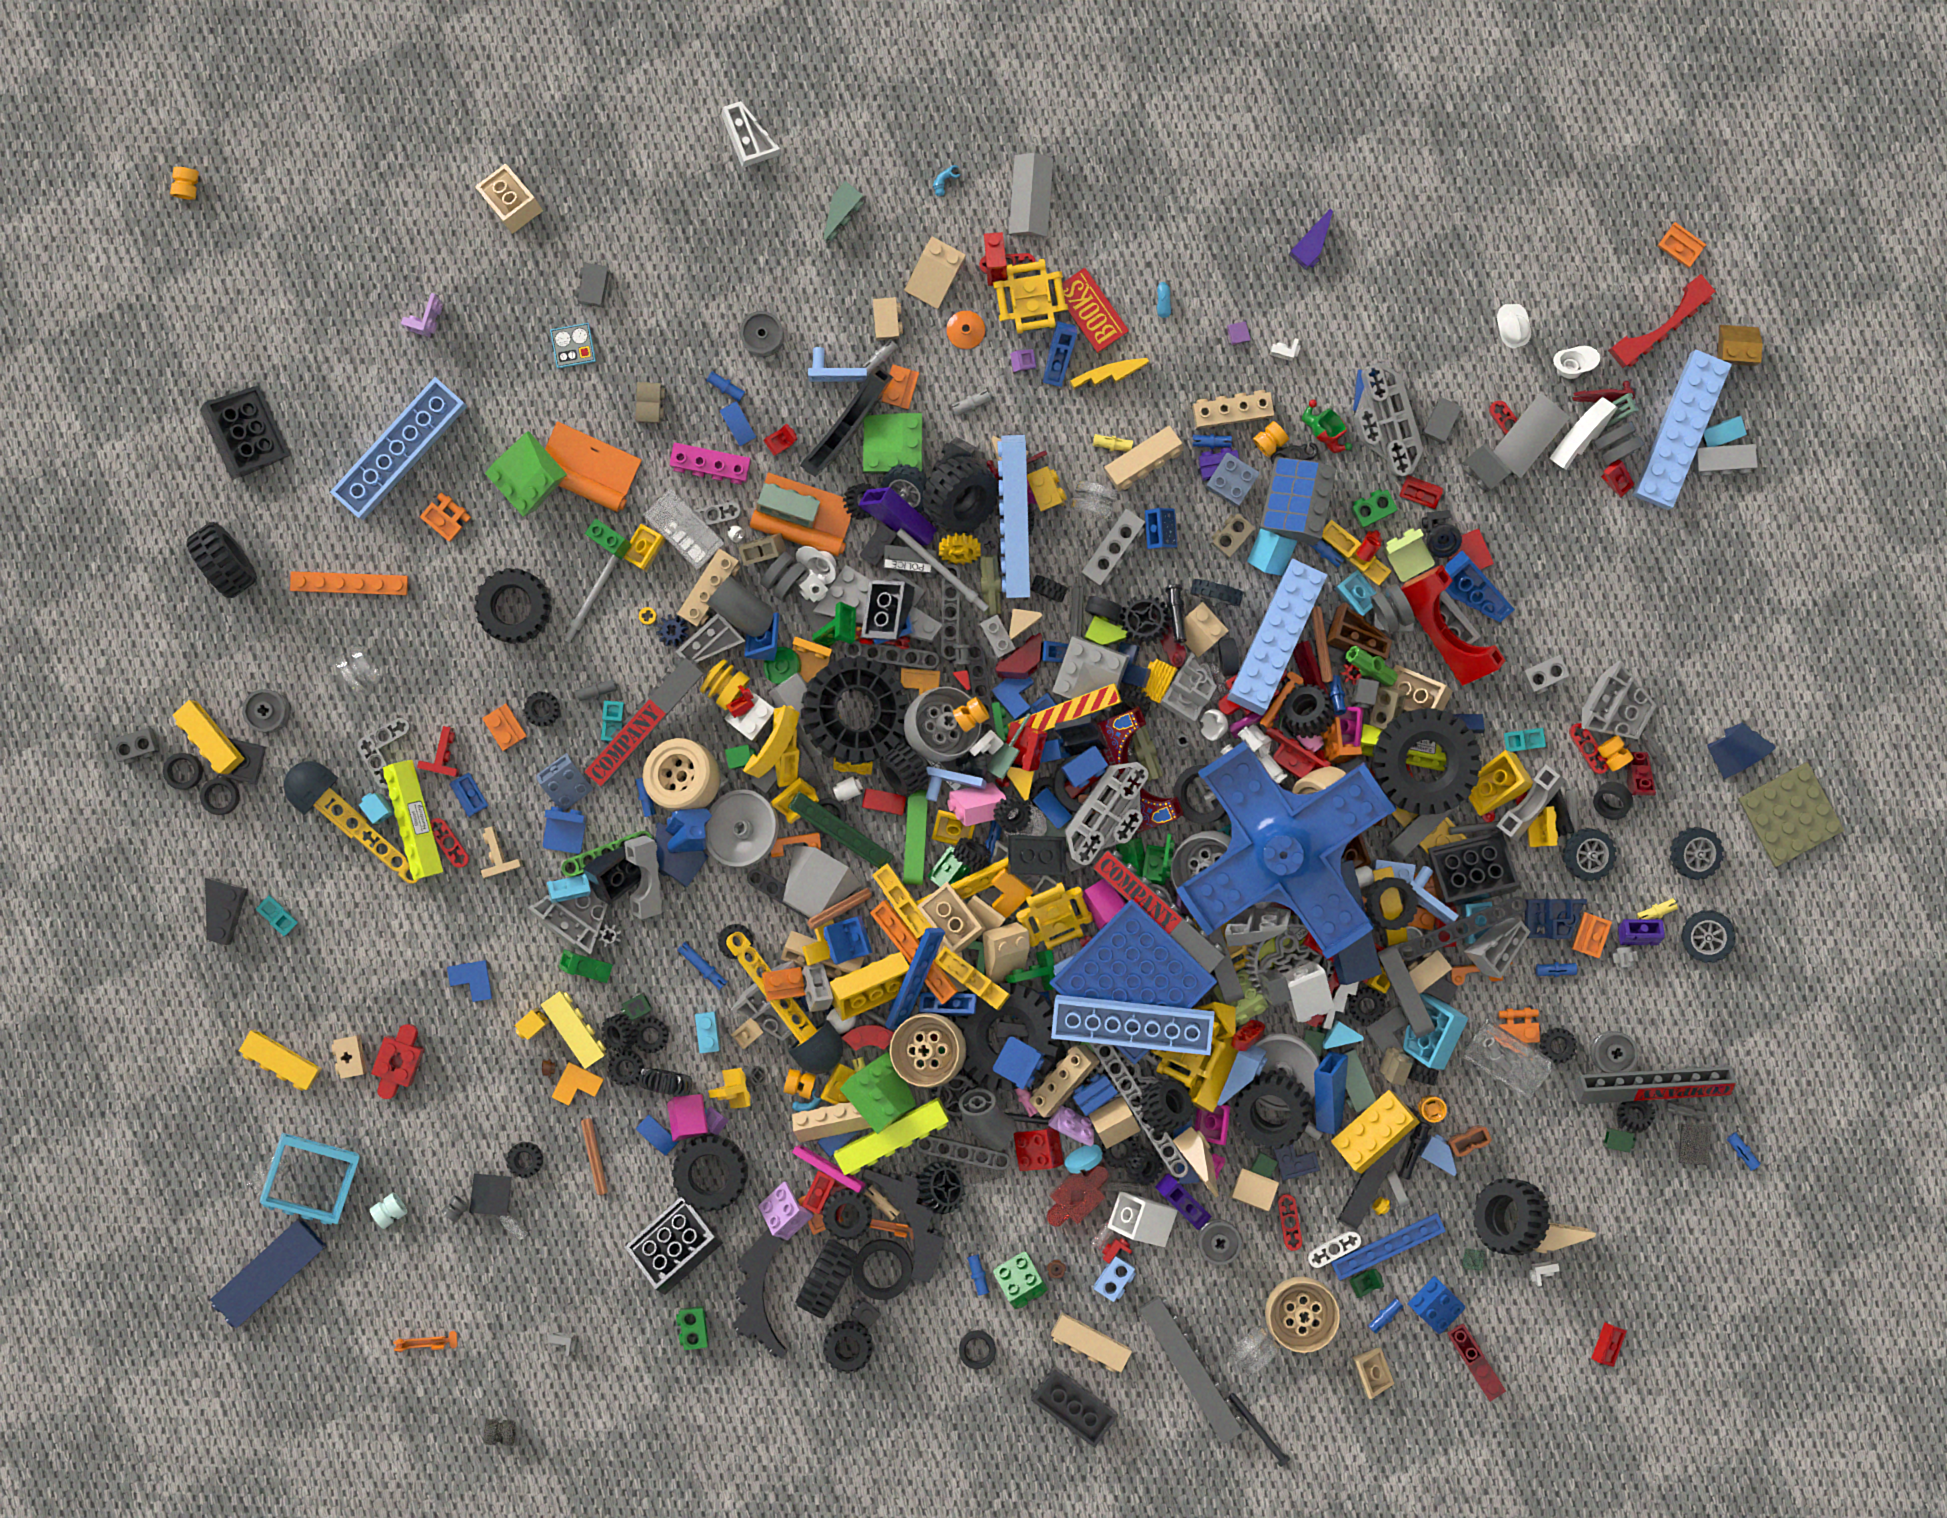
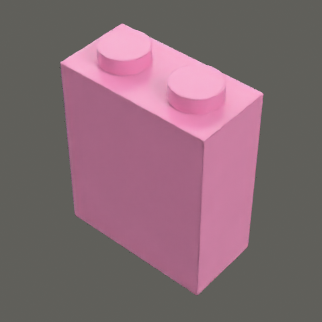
(975, 804)

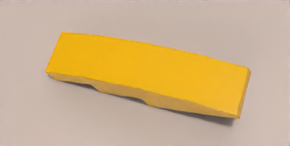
(1116, 371)
(1347, 546)
(787, 764)
(901, 900)
(971, 978)

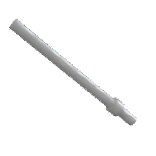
(970, 595)
(576, 623)

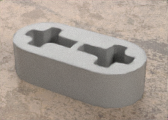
(1397, 1189)

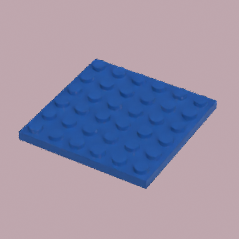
(1134, 963)

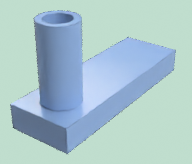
(821, 374)
(937, 775)
(1430, 902)

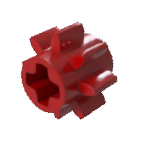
(1350, 677)

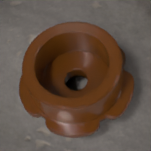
(548, 1067)
(1061, 1269)

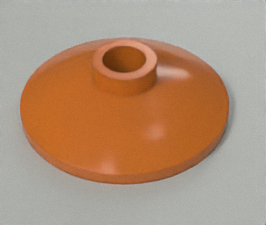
(963, 339)

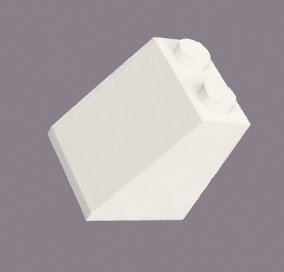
(754, 720)
(1308, 991)
(1142, 1219)

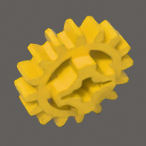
(959, 549)

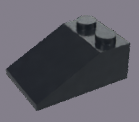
(886, 609)
(612, 875)

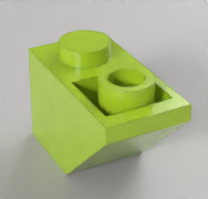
(1105, 633)

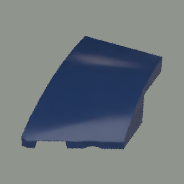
(1739, 749)
(679, 865)
(1555, 915)

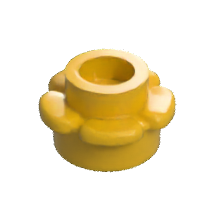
(1381, 1206)

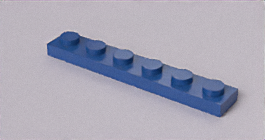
(915, 977)
(1388, 1246)

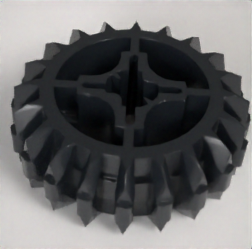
(1152, 605)
(665, 1081)
(968, 1082)
(939, 1199)

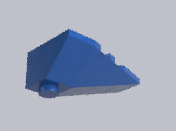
(1475, 589)

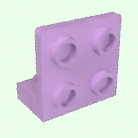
(428, 323)
(1073, 1125)
(783, 1212)

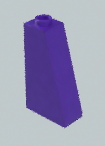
(897, 514)

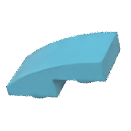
(1725, 432)

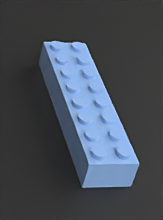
(1681, 429)
(398, 449)
(1015, 513)
(1277, 637)
(1132, 1024)

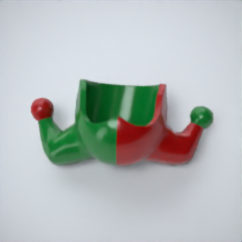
(1326, 427)

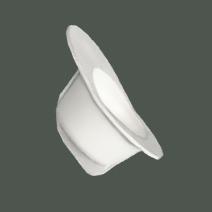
(1513, 325)
(1575, 361)
(818, 561)

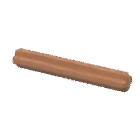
(1321, 644)
(839, 908)
(594, 1156)

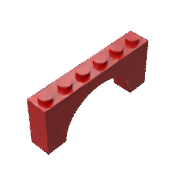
(1464, 659)

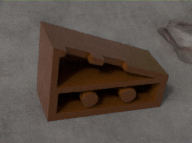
(1352, 630)

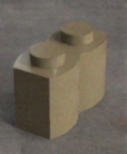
(649, 402)
(1395, 1066)

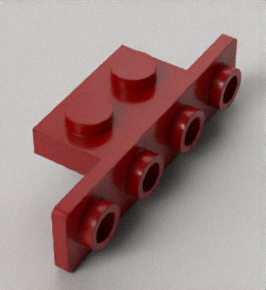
(1294, 757)

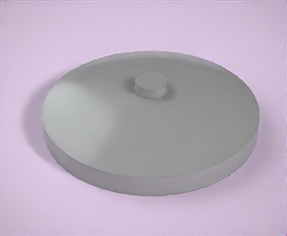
(741, 828)
(1291, 1056)

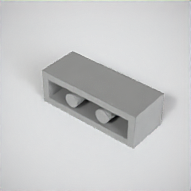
(1725, 459)

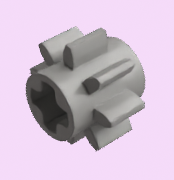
(614, 938)
(1625, 956)

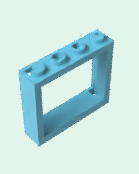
(319, 1148)

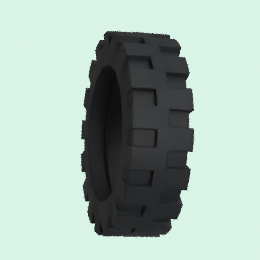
(1409, 907)

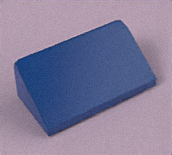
(468, 794)
(1052, 808)

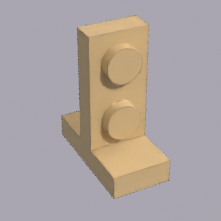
(496, 855)

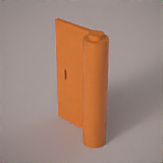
(594, 475)
(829, 526)

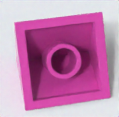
(1351, 726)
(1102, 902)
(687, 1117)
(1213, 1125)

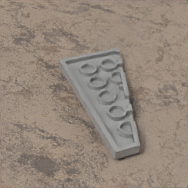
(852, 589)

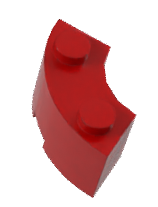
(868, 1035)

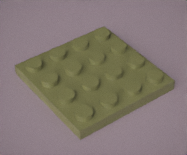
(1790, 814)

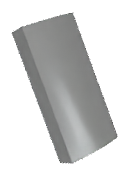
(1531, 435)

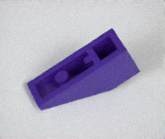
(1310, 246)
(1183, 1201)

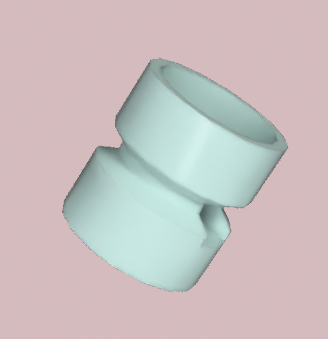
(386, 1212)

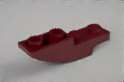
(1476, 1362)

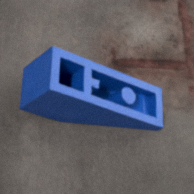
(1059, 353)
(957, 1006)

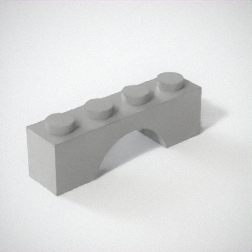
(1542, 791)
(646, 899)

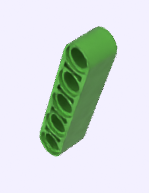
(915, 838)
(579, 860)

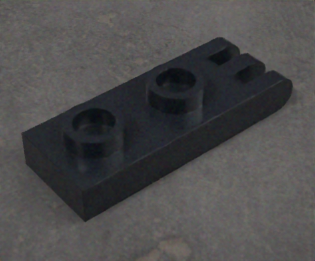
(1563, 821)

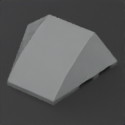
(1617, 704)
(817, 881)
(1037, 883)
(572, 920)
(1256, 925)
(754, 1005)

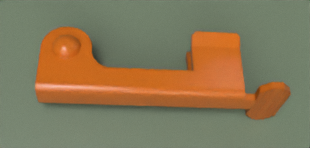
(1269, 717)
(811, 839)
(1458, 973)
(899, 1229)
(435, 1343)

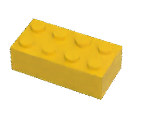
(868, 986)
(1375, 1131)

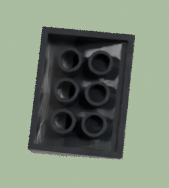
(244, 431)
(1472, 869)
(673, 1245)

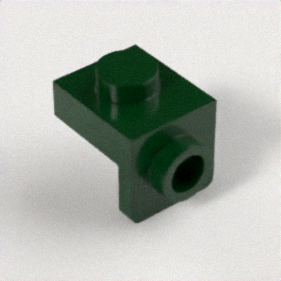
(1366, 1282)

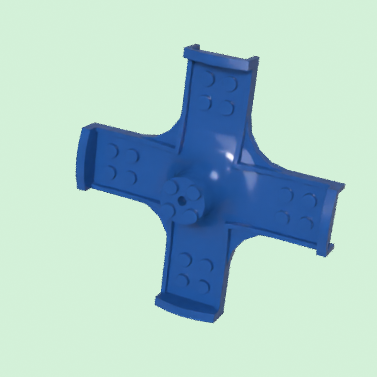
(1286, 849)

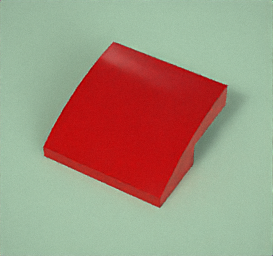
(820, 1190)

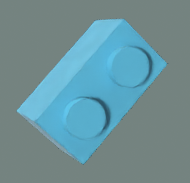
(376, 807)
(707, 1032)

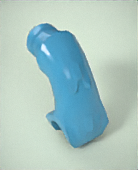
(939, 183)
(1164, 305)
(797, 1106)

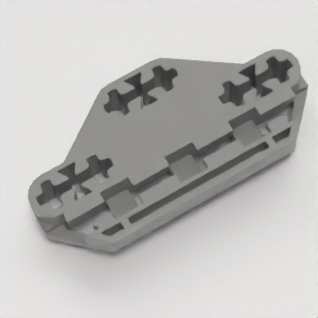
(1385, 421)
(1111, 815)

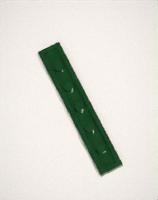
(840, 830)

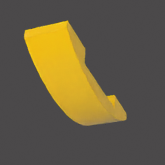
(776, 743)
(1391, 906)

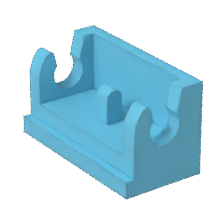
(568, 888)

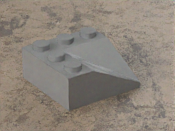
(1089, 668)

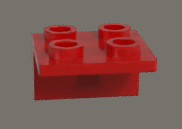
(1030, 743)
(1038, 1149)

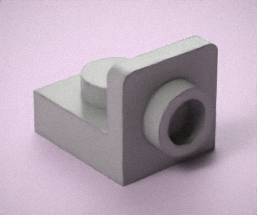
(559, 1339)

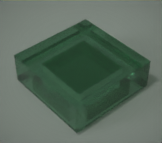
(1473, 1259)

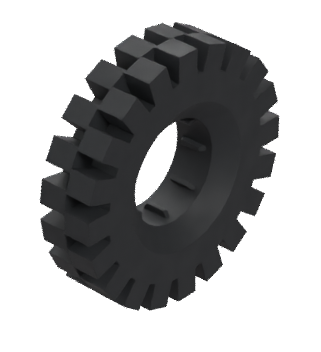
(823, 716)
(1460, 768)
(1025, 1005)

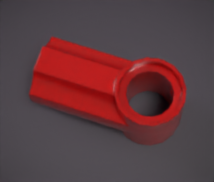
(1369, 546)

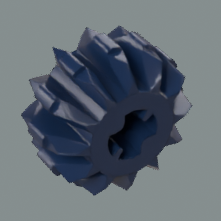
(679, 630)

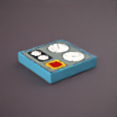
(578, 348)

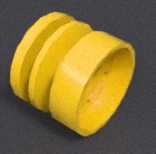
(724, 684)

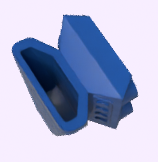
(688, 830)

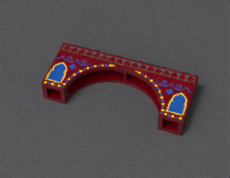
(1117, 735)

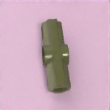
(990, 584)
(1146, 753)

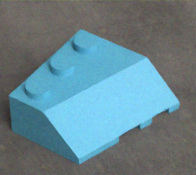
(1438, 1045)

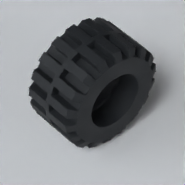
(1303, 699)
(904, 770)
(1166, 1105)
(843, 1231)
(853, 1330)

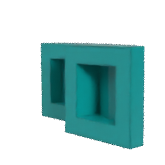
(612, 718)
(1525, 739)
(276, 915)

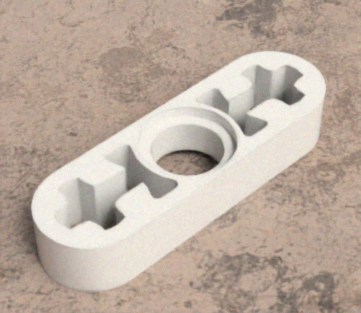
(1349, 1246)

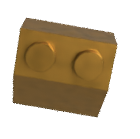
(1740, 345)

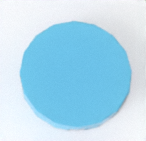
(1083, 1158)

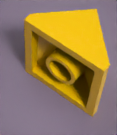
(645, 547)
(1021, 780)
(950, 829)
(1224, 1015)

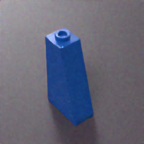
(1330, 1092)

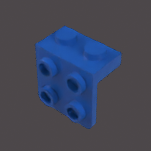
(564, 830)
(847, 940)
(1019, 1062)
(1436, 1305)

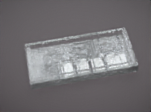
(683, 529)

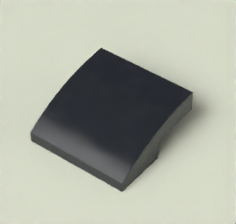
(1080, 735)
(490, 1194)

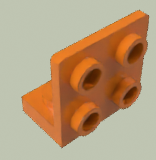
(1333, 747)

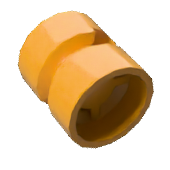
(184, 183)
(1270, 439)
(971, 714)
(1615, 753)
(792, 1083)
(1432, 1108)

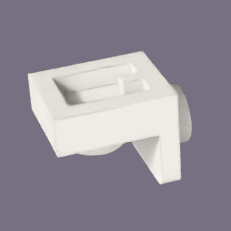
(1282, 351)
(988, 742)
(1545, 1268)

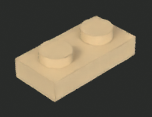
(747, 1033)

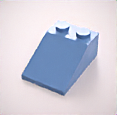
(1243, 1071)

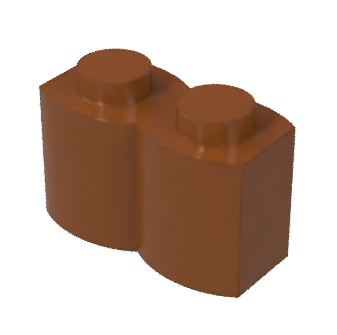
(1464, 1143)

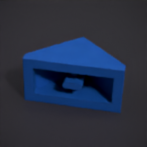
(1054, 652)

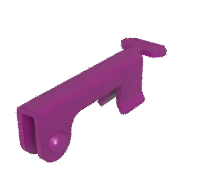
(1253, 718)

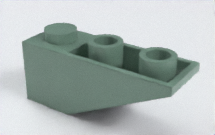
(843, 204)

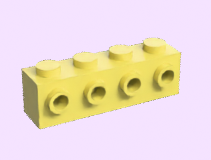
(573, 1028)

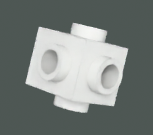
(812, 586)

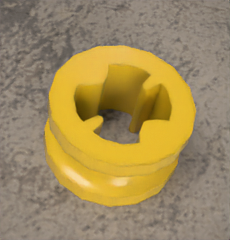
(644, 611)

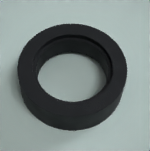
(1180, 791)
(1060, 792)
(882, 1293)

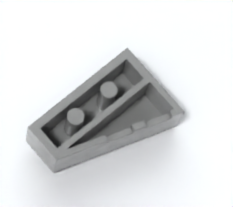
(711, 640)
(1498, 947)

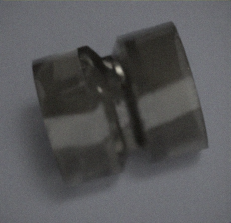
(499, 1432)

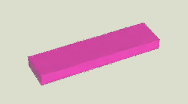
(828, 1168)

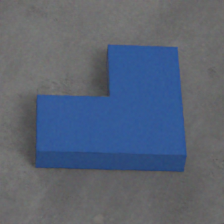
(1009, 696)
(476, 975)

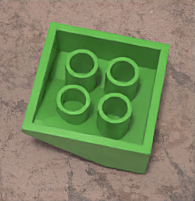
(892, 441)
(526, 474)
(879, 1093)

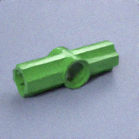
(1371, 666)

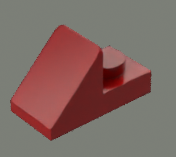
(1618, 478)

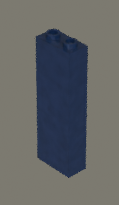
(1360, 958)
(267, 1273)

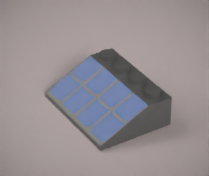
(1298, 499)

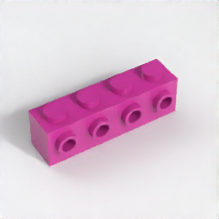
(710, 462)

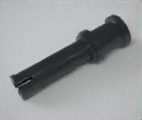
(1175, 605)
(1417, 1140)

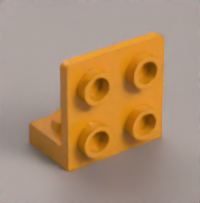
(812, 657)

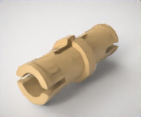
(881, 1202)

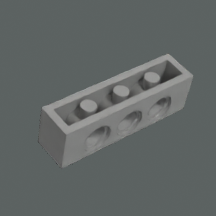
(1127, 520)

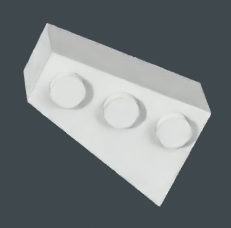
(747, 136)

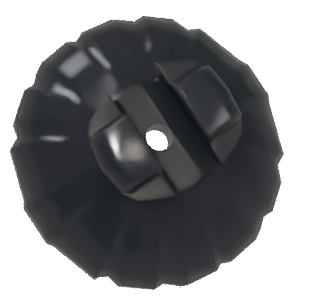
(1443, 540)
(975, 765)

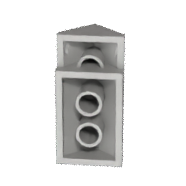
(1031, 195)
(1456, 620)
(791, 693)

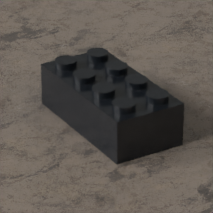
(1074, 1406)

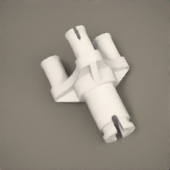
(1261, 746)

